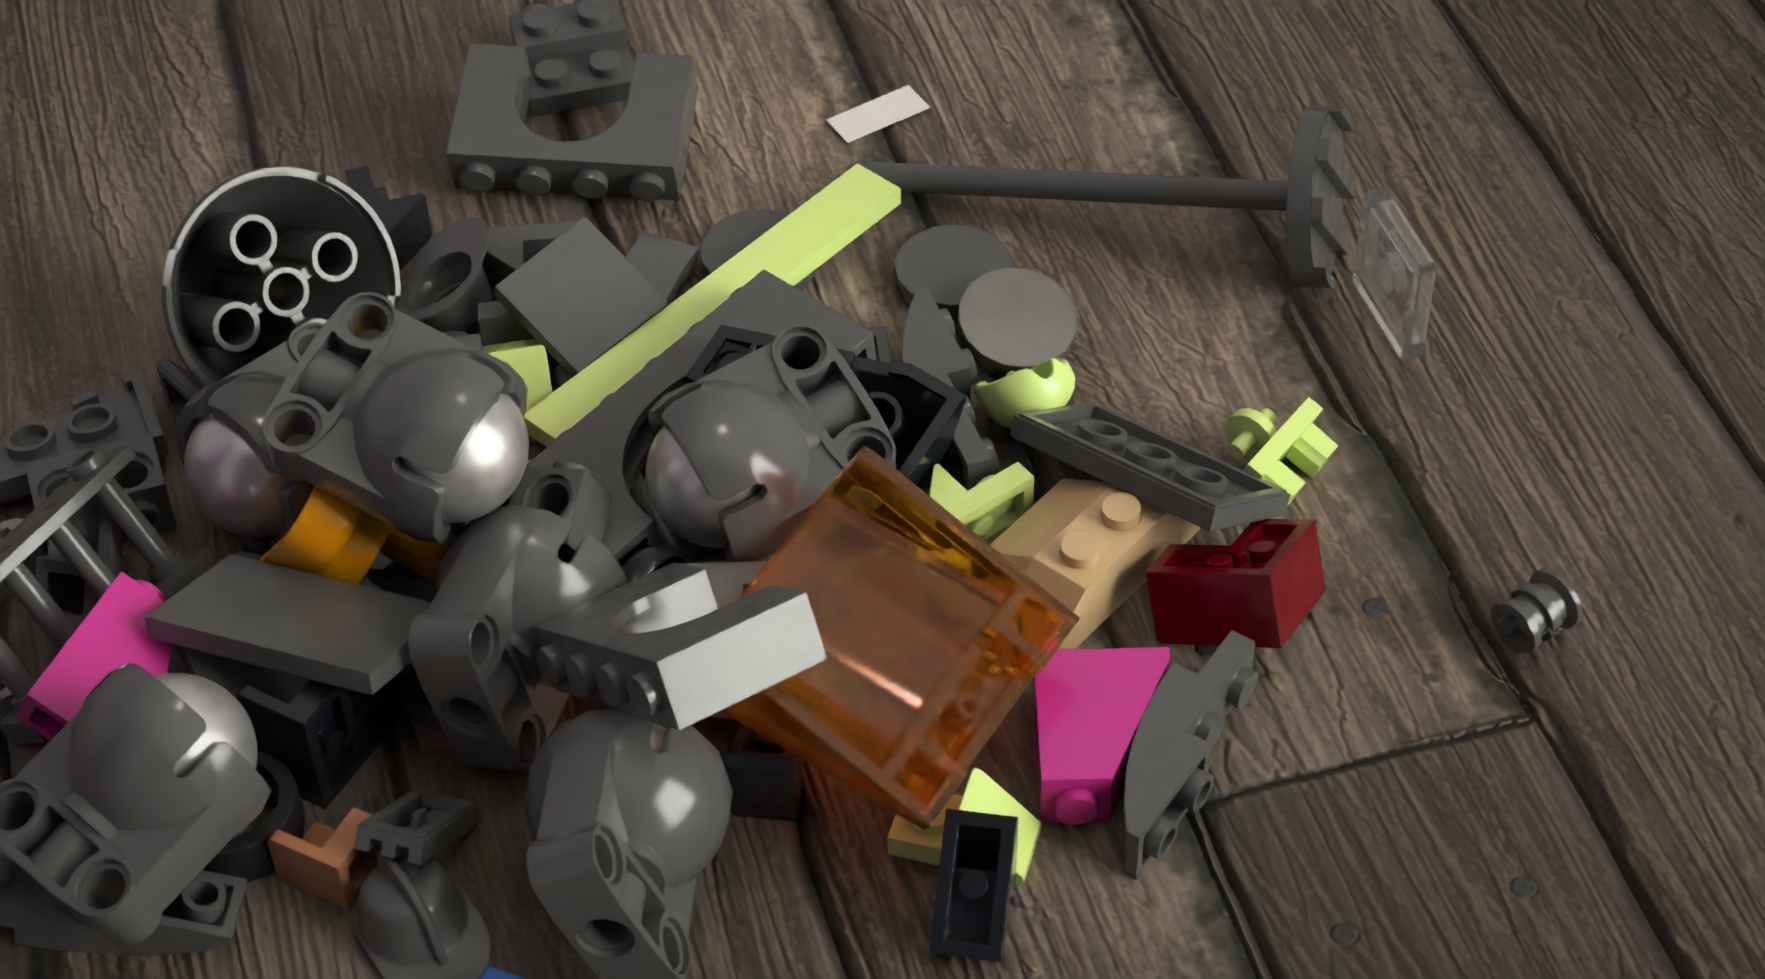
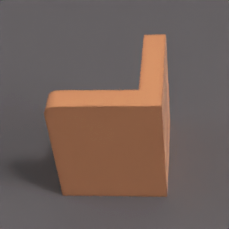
(325, 860)

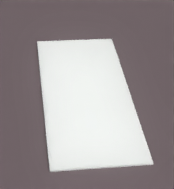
(878, 113)

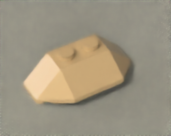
(1090, 547)

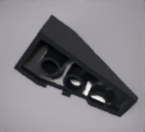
(912, 403)

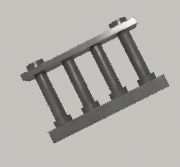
(89, 476)

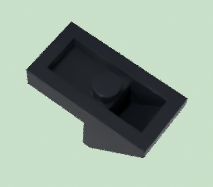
(403, 217)
(763, 777)
(974, 885)

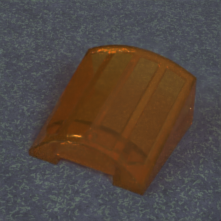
(919, 638)

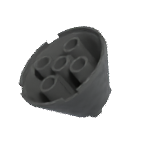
(268, 258)

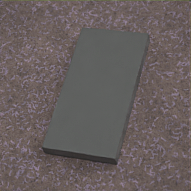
(1151, 465)
(291, 623)

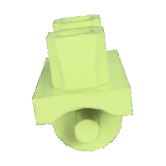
(1298, 440)

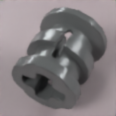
(1536, 611)

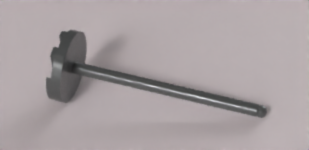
(1311, 196)

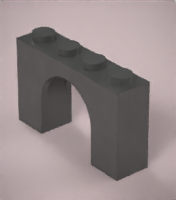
(633, 158)
(670, 651)

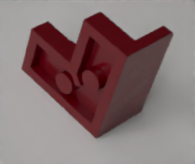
(1252, 587)

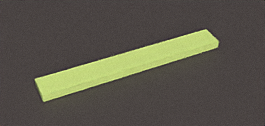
(786, 250)

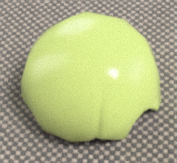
(1027, 390)

